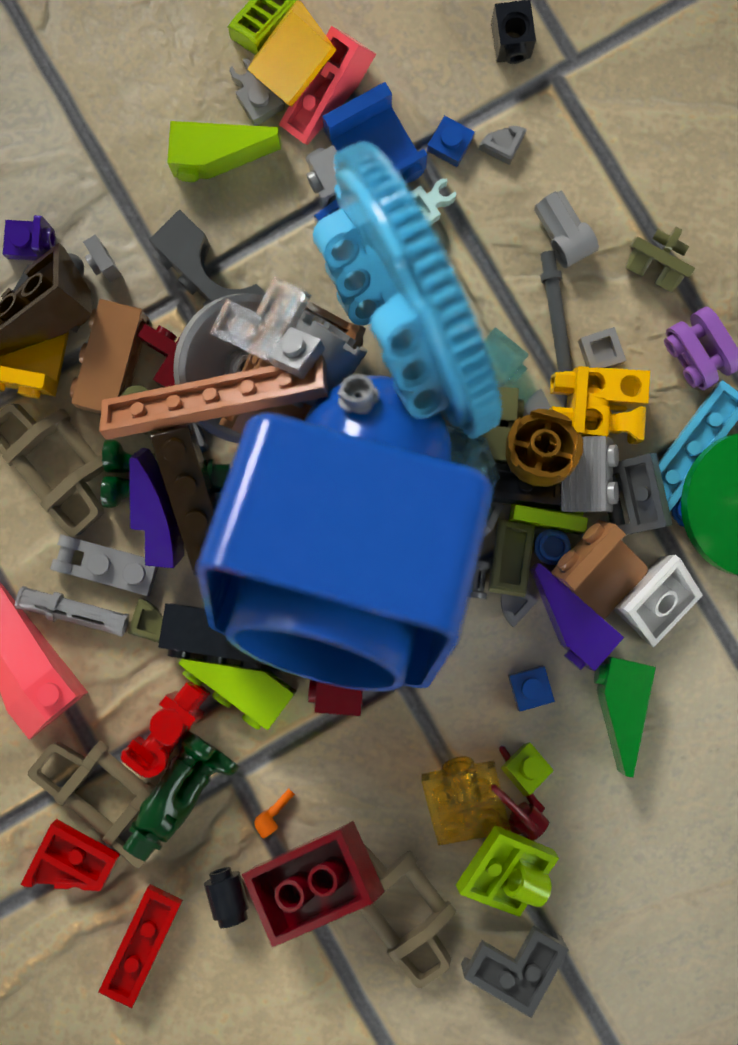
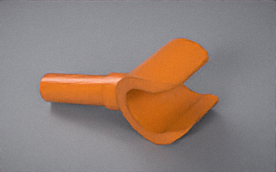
(265, 822)

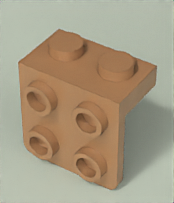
(601, 568)

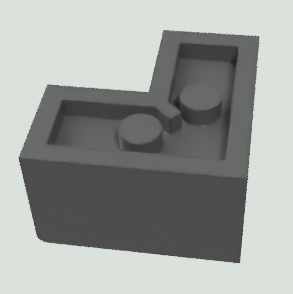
(519, 980)

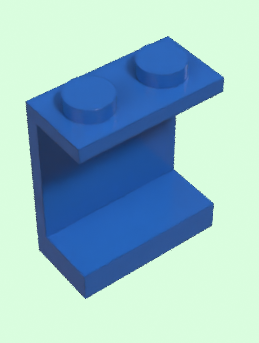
(374, 121)

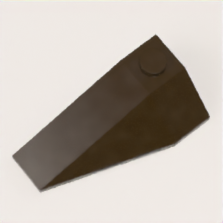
(45, 304)

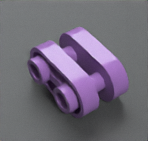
(685, 345)

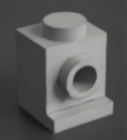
(322, 174)

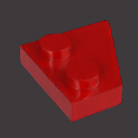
(70, 860)

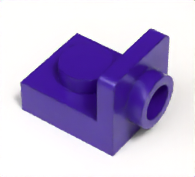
(28, 238)

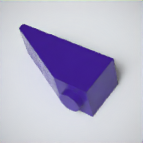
(577, 626)

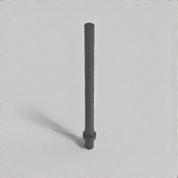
(551, 279)

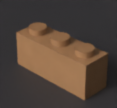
(109, 355)

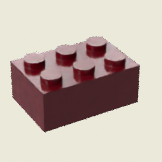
(313, 884)

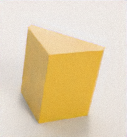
(292, 55)

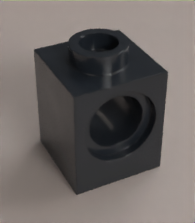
(515, 18)

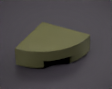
(146, 621)

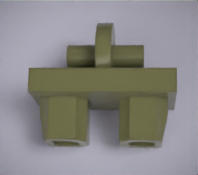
(674, 268)

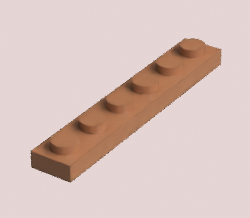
(210, 399)

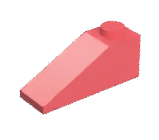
(329, 87)

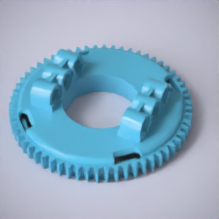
(403, 285)

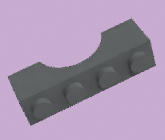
(185, 249)

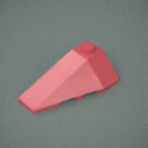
(32, 675)

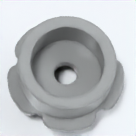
(357, 386)

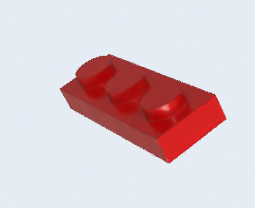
(140, 946)

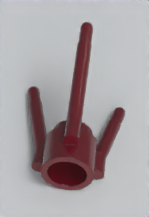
(525, 818)

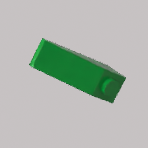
(624, 700)

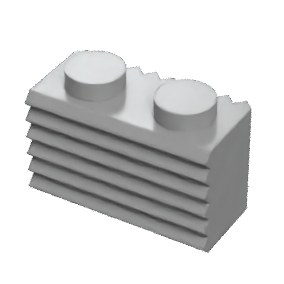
(591, 483)

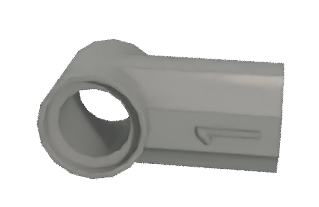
(568, 236)

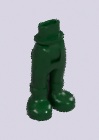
(116, 460)
(176, 794)

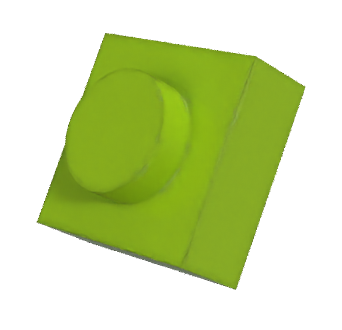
(527, 769)

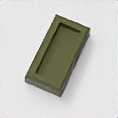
(511, 558)

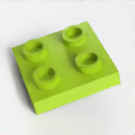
(509, 872)

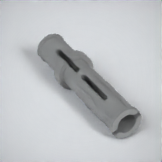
(72, 611)

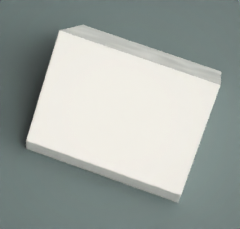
(659, 599)

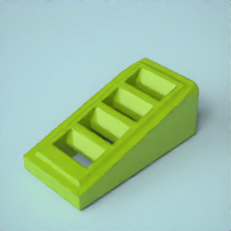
(246, 16)

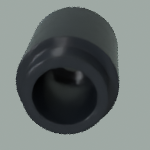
(227, 897)

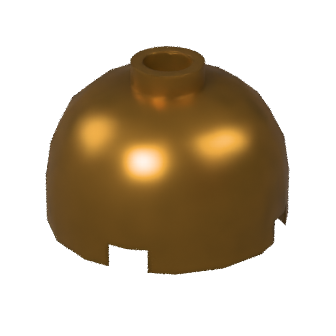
(543, 448)

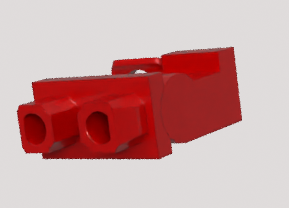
(167, 729)

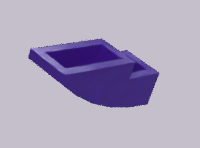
(153, 511)

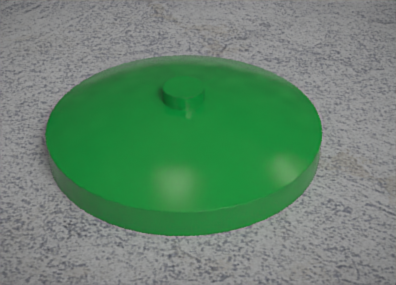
(711, 504)

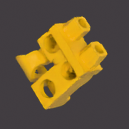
(591, 393)

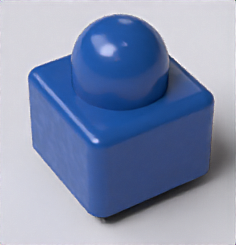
(346, 544)

